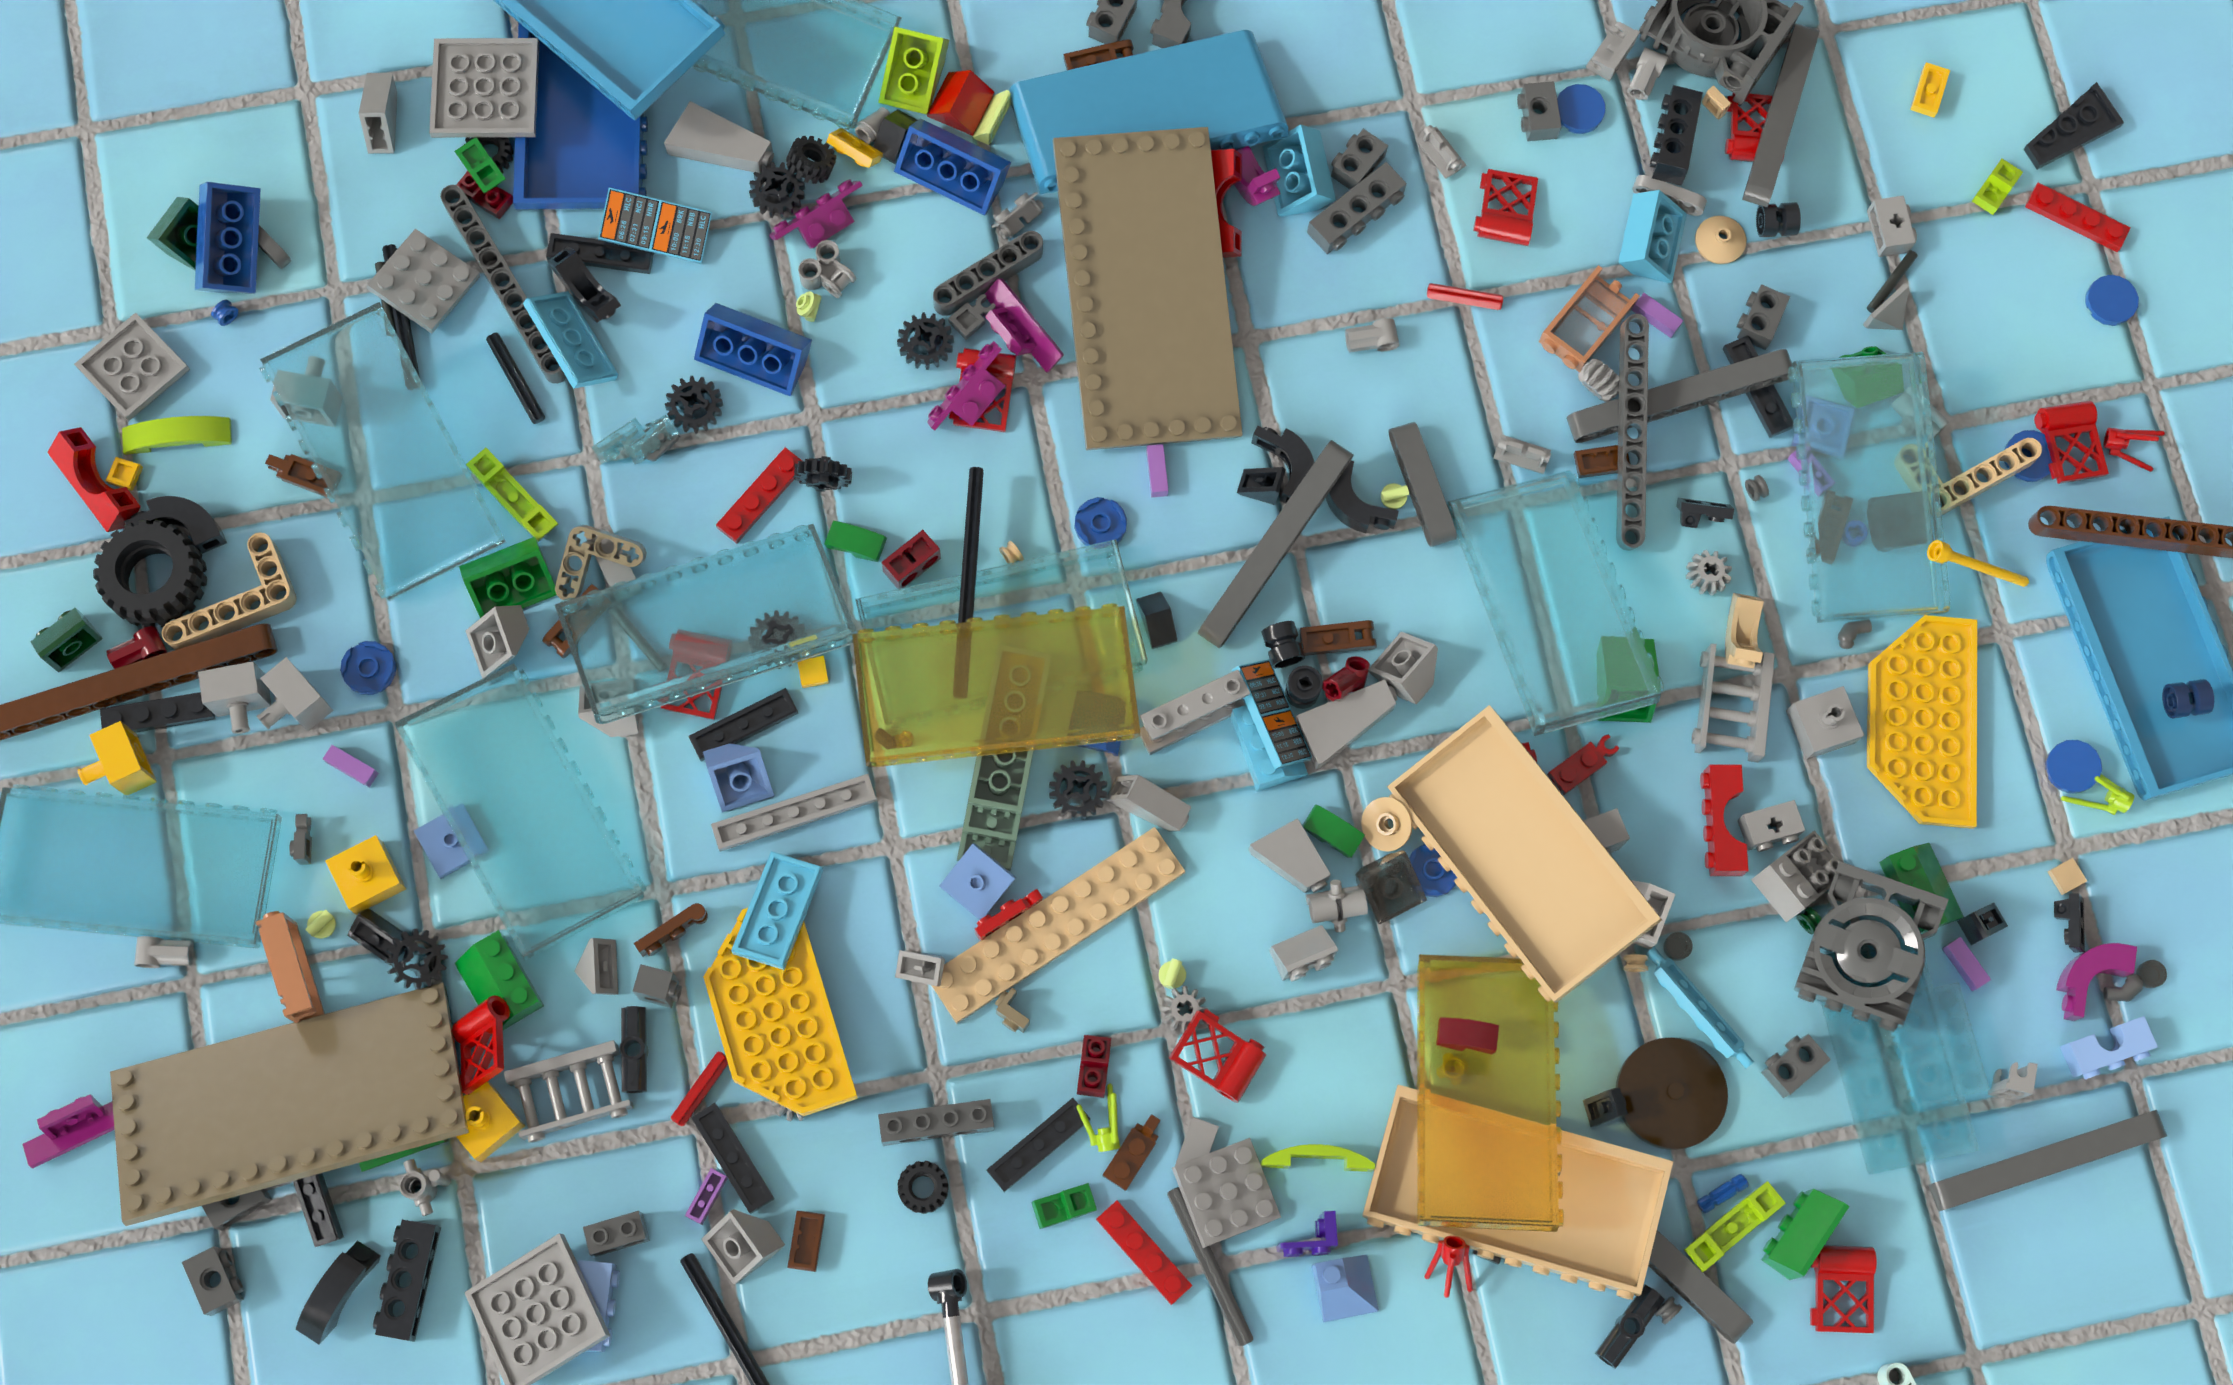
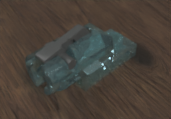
(637, 441)

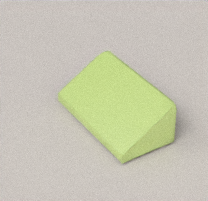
(993, 117)

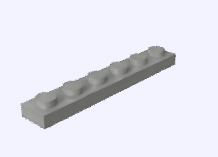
(793, 812)

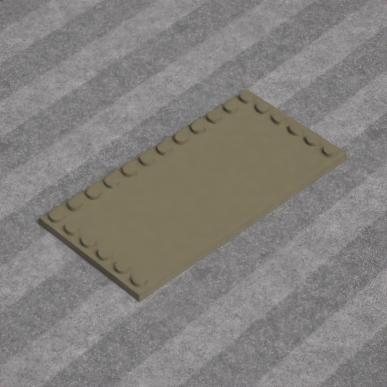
(1147, 288)
(286, 1103)

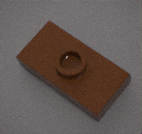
(1597, 461)
(806, 1241)

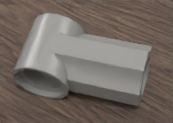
(1648, 69)
(1379, 335)
(154, 952)

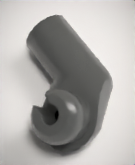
(1850, 630)
(2127, 991)

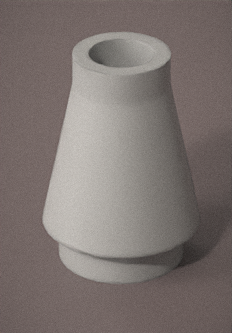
(868, 128)

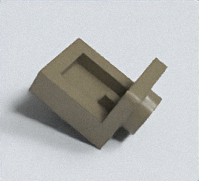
(1012, 1019)

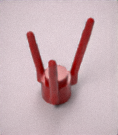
(2119, 439)
(1453, 1251)

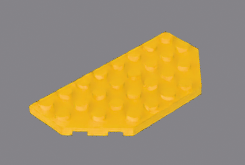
(1927, 720)
(779, 1027)

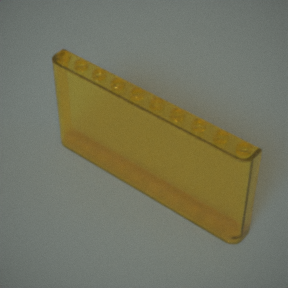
(995, 685)
(1486, 1117)

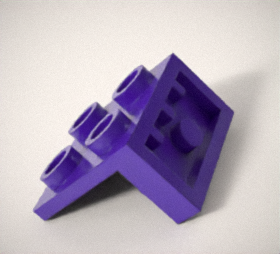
(1325, 1229)

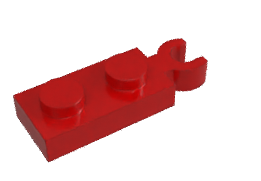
(1581, 765)
(1009, 911)

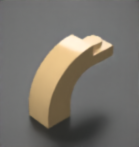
(1742, 631)

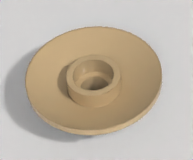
(1718, 249)
(1376, 826)

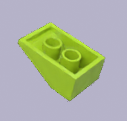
(913, 70)

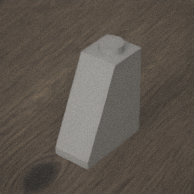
(378, 112)
(1148, 802)
(1292, 857)

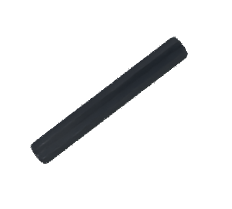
(515, 378)

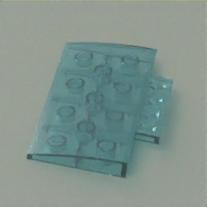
(1910, 1082)

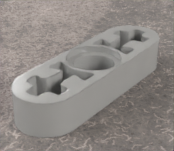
(1687, 200)

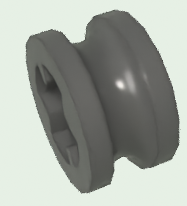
(1756, 488)
(1668, 1310)

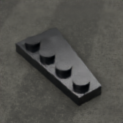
(2080, 124)

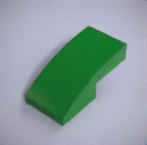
(480, 165)
(855, 540)
(1333, 830)
(1064, 1206)

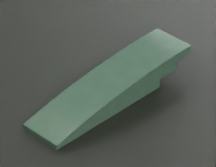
(996, 805)

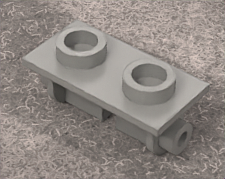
(1440, 151)
(1009, 220)
(1522, 454)

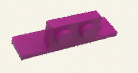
(821, 220)
(1019, 326)
(972, 393)
(68, 1129)

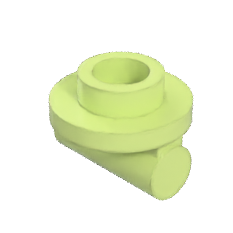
(808, 305)
(1394, 496)
(321, 924)
(1172, 974)

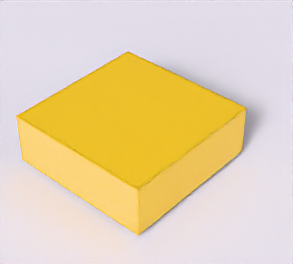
(124, 473)
(813, 672)

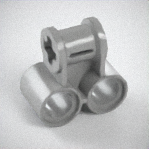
(830, 272)

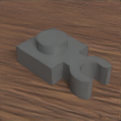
(970, 319)
(301, 846)

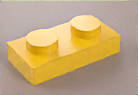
(1930, 90)
(848, 144)

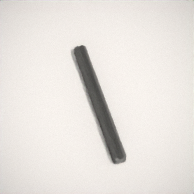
(1212, 1272)

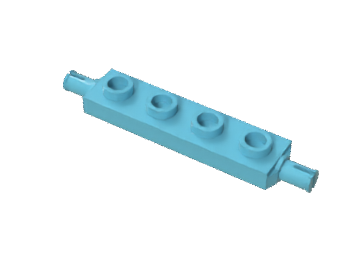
(1699, 1008)

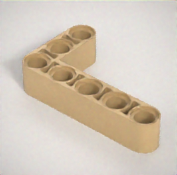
(1991, 470)
(240, 603)

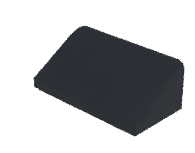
(374, 933)

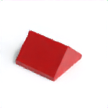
(961, 101)

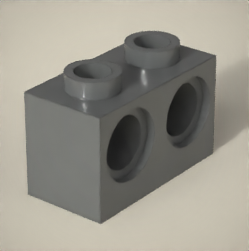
(1116, 17)
(1362, 162)
(1765, 318)
(1798, 1069)
(616, 1233)

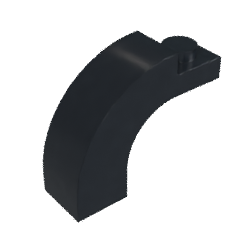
(582, 285)
(1291, 450)
(1355, 512)
(187, 514)
(333, 1290)

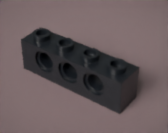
(1676, 135)
(413, 1296)

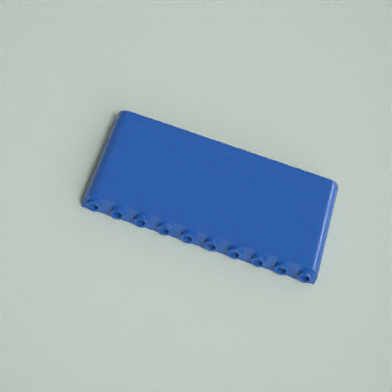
(579, 143)

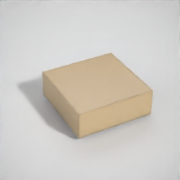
(1716, 102)
(2067, 876)

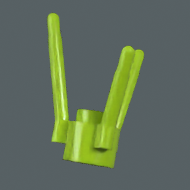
(2117, 797)
(1107, 1137)

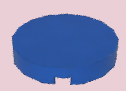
(1580, 108)
(2112, 300)
(2040, 467)
(1100, 521)
(368, 668)
(2073, 766)
(1429, 874)

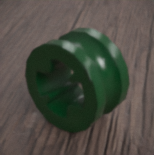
(1809, 920)

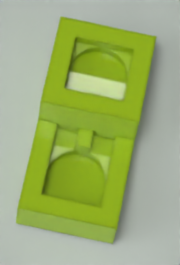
(1997, 186)

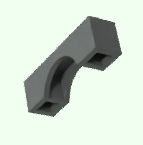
(1172, 27)

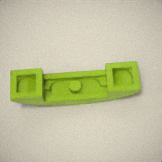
(176, 432)
(511, 495)
(1352, 1160)
(1734, 1226)

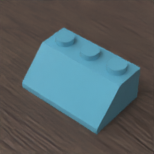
(1303, 171)
(1652, 236)
(1256, 756)

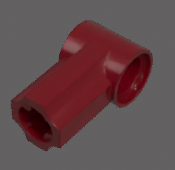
(144, 645)
(1348, 679)

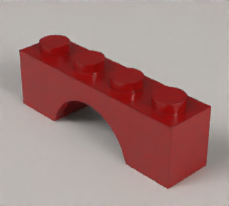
(1227, 172)
(75, 458)
(1725, 853)

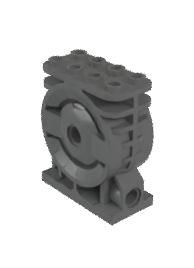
(1713, 51)
(1884, 1003)

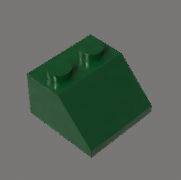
(178, 231)
(65, 639)

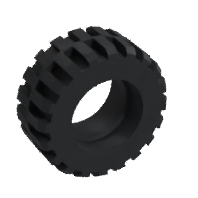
(127, 550)

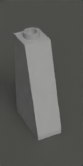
(717, 141)
(1339, 723)

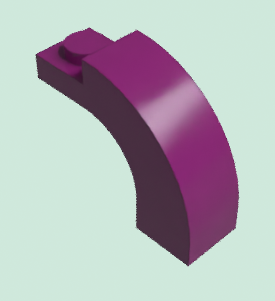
(1255, 183)
(2109, 959)

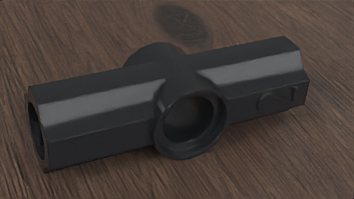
(634, 1031)
(1618, 1340)

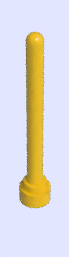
(1942, 552)

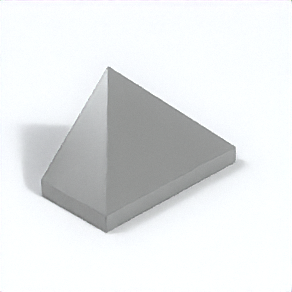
(1891, 313)
(599, 966)
(920, 967)

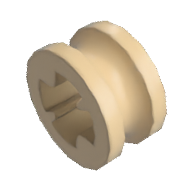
(1011, 553)
(1635, 963)

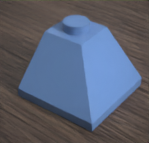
(737, 775)
(1344, 1287)

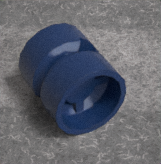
(2193, 698)

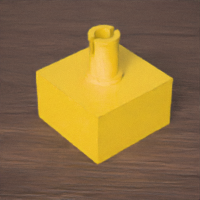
(119, 760)
(365, 874)
(489, 1122)

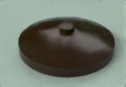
(1672, 1093)

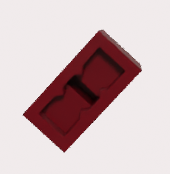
(911, 560)

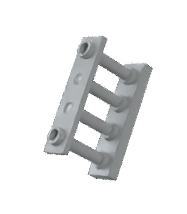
(1192, 712)
(1756, 719)
(549, 1071)

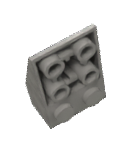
(1798, 876)

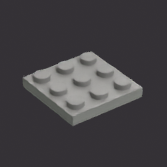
(423, 281)
(132, 366)
(1226, 1192)

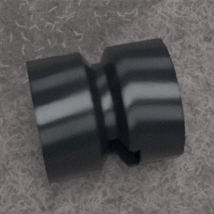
(1781, 220)
(1283, 644)
(1303, 687)

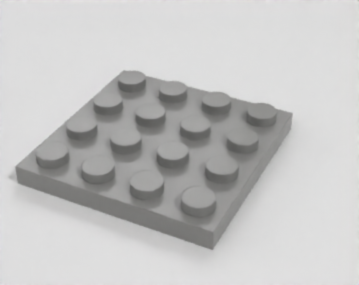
(484, 87)
(537, 1313)

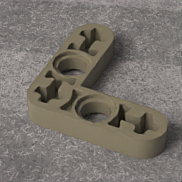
(585, 551)

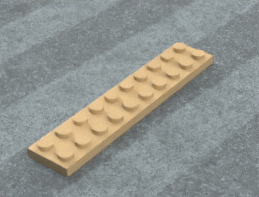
(1057, 924)

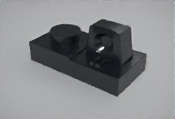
(1693, 509)
(2073, 911)
(1605, 1107)

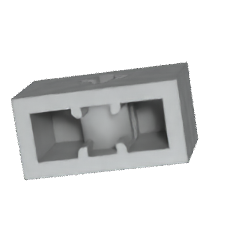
(1891, 226)
(1783, 816)

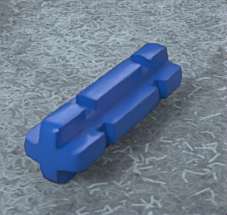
(1722, 1193)

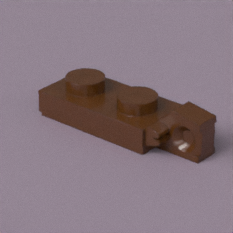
(297, 472)
(1132, 1153)

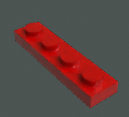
(2077, 217)
(759, 496)
(1144, 1252)

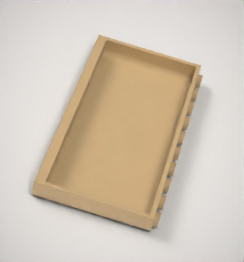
(1523, 855)
(1607, 1203)

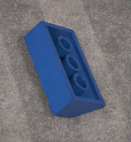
(951, 166)
(227, 238)
(752, 349)

